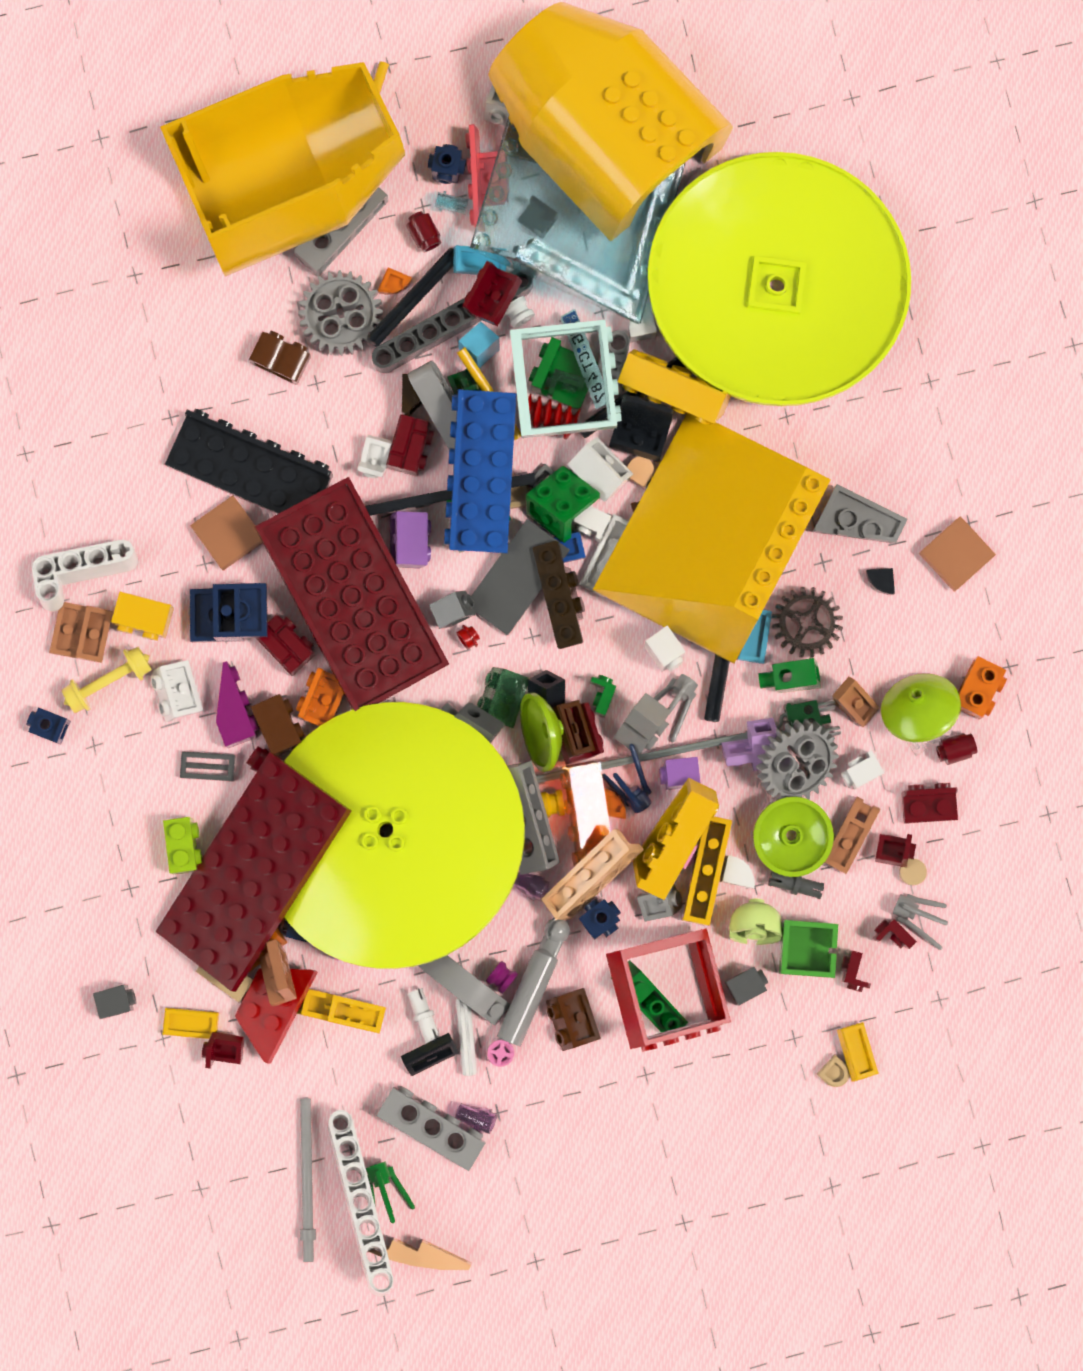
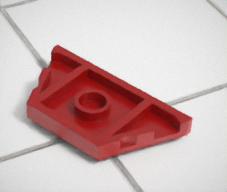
(269, 1024)

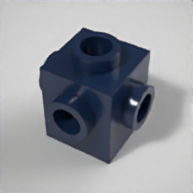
(449, 172)
(590, 921)

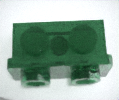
(503, 695)

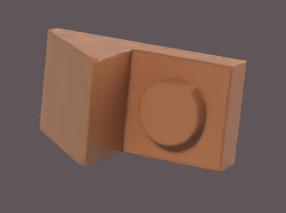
(855, 702)

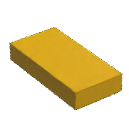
(190, 1023)
(857, 1052)

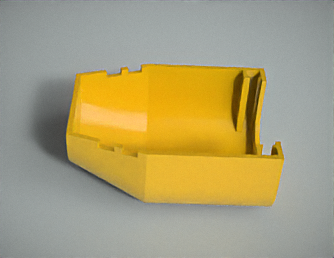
(602, 110)
(284, 161)

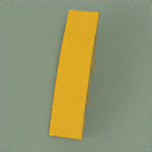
(342, 1011)

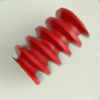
(551, 416)

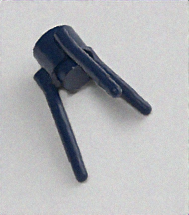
(635, 797)

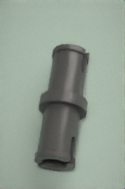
(797, 885)

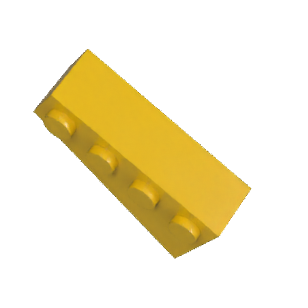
(672, 386)
(674, 838)

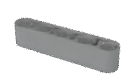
(435, 397)

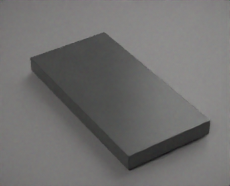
(513, 580)

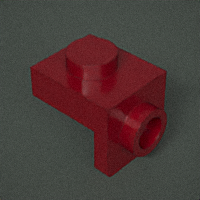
(895, 850)
(850, 966)
(223, 1048)

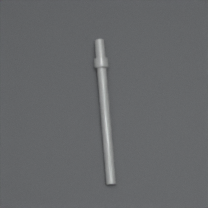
(307, 1233)

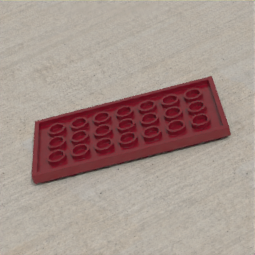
(351, 595)
(253, 871)

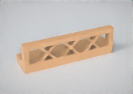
(591, 875)

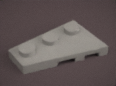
(858, 517)

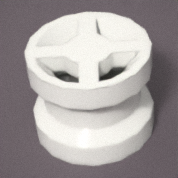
(519, 312)

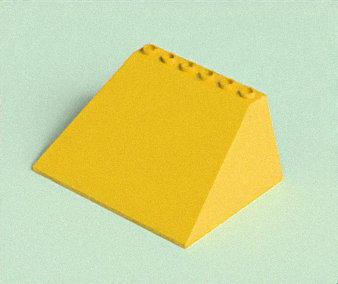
(711, 536)

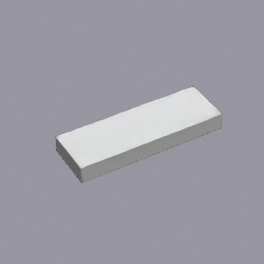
(603, 552)

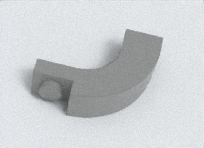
(467, 988)

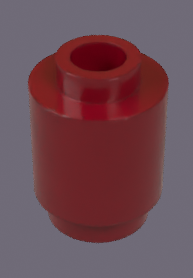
(423, 231)
(956, 748)

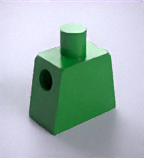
(804, 676)

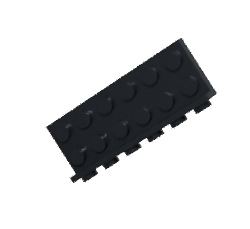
(244, 464)

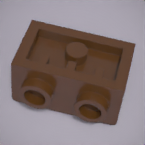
(572, 1019)

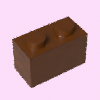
(277, 725)

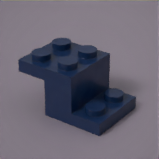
(228, 613)

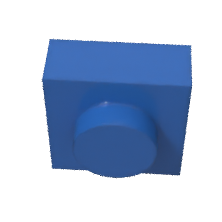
(576, 548)

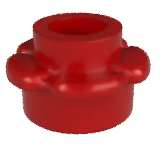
(468, 637)

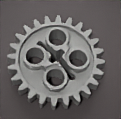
(334, 289)
(813, 751)

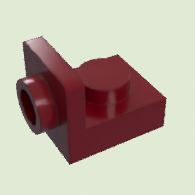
(899, 937)

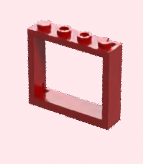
(708, 981)

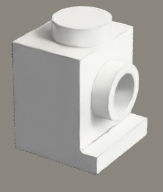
(592, 522)
(862, 771)

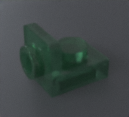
(569, 382)

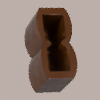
(280, 357)

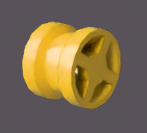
(553, 803)

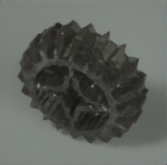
(817, 628)

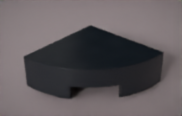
(882, 580)

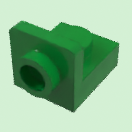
(603, 699)

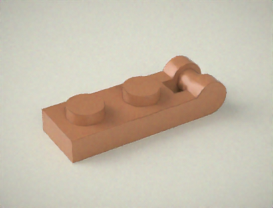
(851, 835)

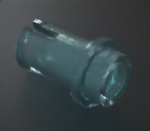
(451, 203)

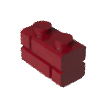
(409, 445)
(286, 645)

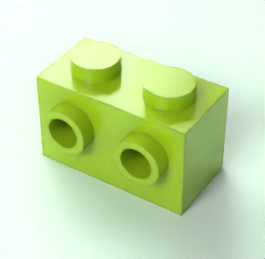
(181, 845)

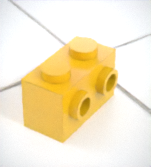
(142, 615)

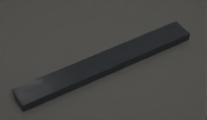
(434, 497)

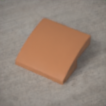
(227, 532)
(957, 554)
(81, 632)

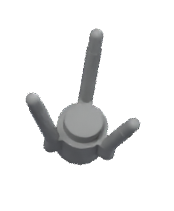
(682, 690)
(907, 908)

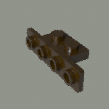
(560, 594)

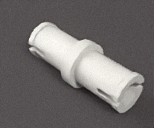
(423, 1015)

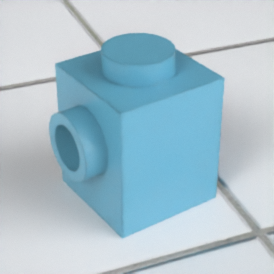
(480, 343)

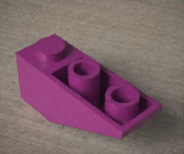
(232, 715)

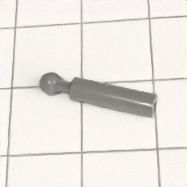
(534, 983)

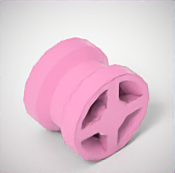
(500, 1057)

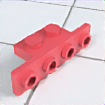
(480, 167)

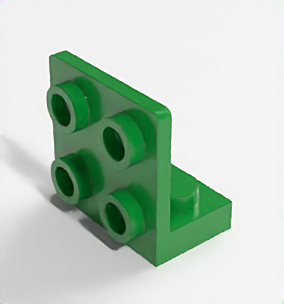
(559, 501)

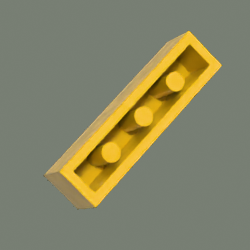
(707, 872)

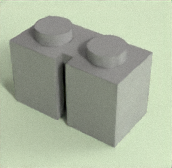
(643, 724)

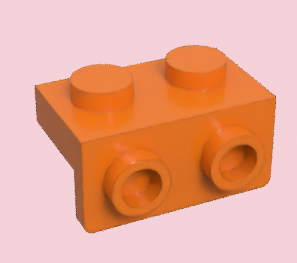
(322, 698)

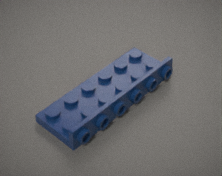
(480, 471)

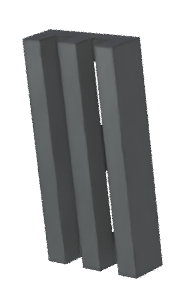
(230, 768)

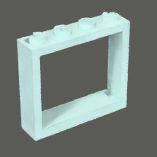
(607, 362)

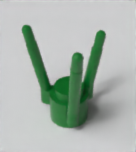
(379, 1176)

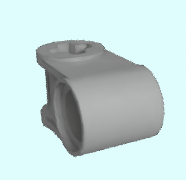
(620, 355)

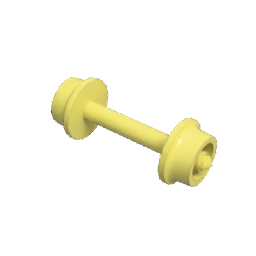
(136, 662)

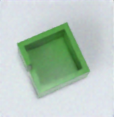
(806, 949)

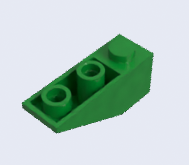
(654, 1003)

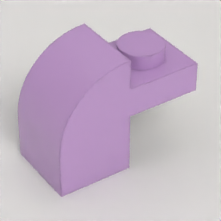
(747, 750)

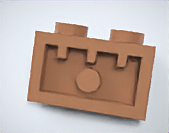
(277, 974)

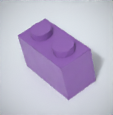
(410, 539)
(677, 771)

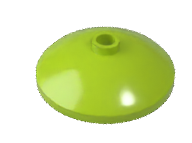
(921, 717)
(540, 731)
(808, 848)

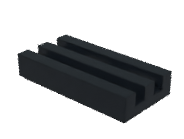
(429, 1054)

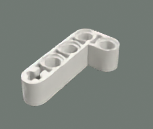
(85, 569)

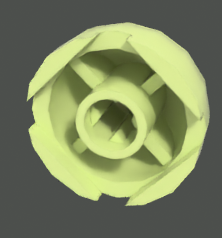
(756, 922)

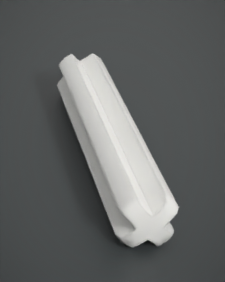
(466, 1039)

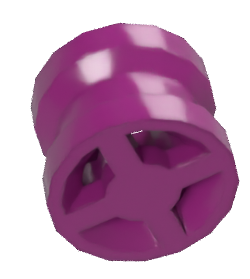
(501, 977)

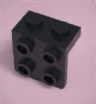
(642, 428)

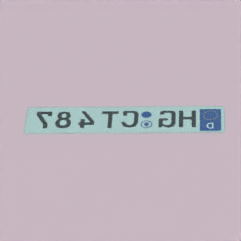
(586, 361)

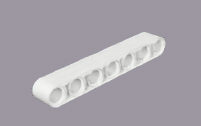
(360, 1216)

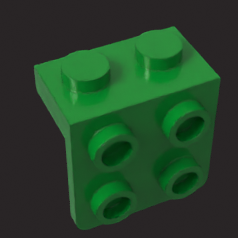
(563, 359)

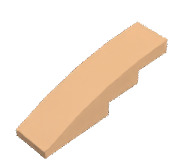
(426, 1256)

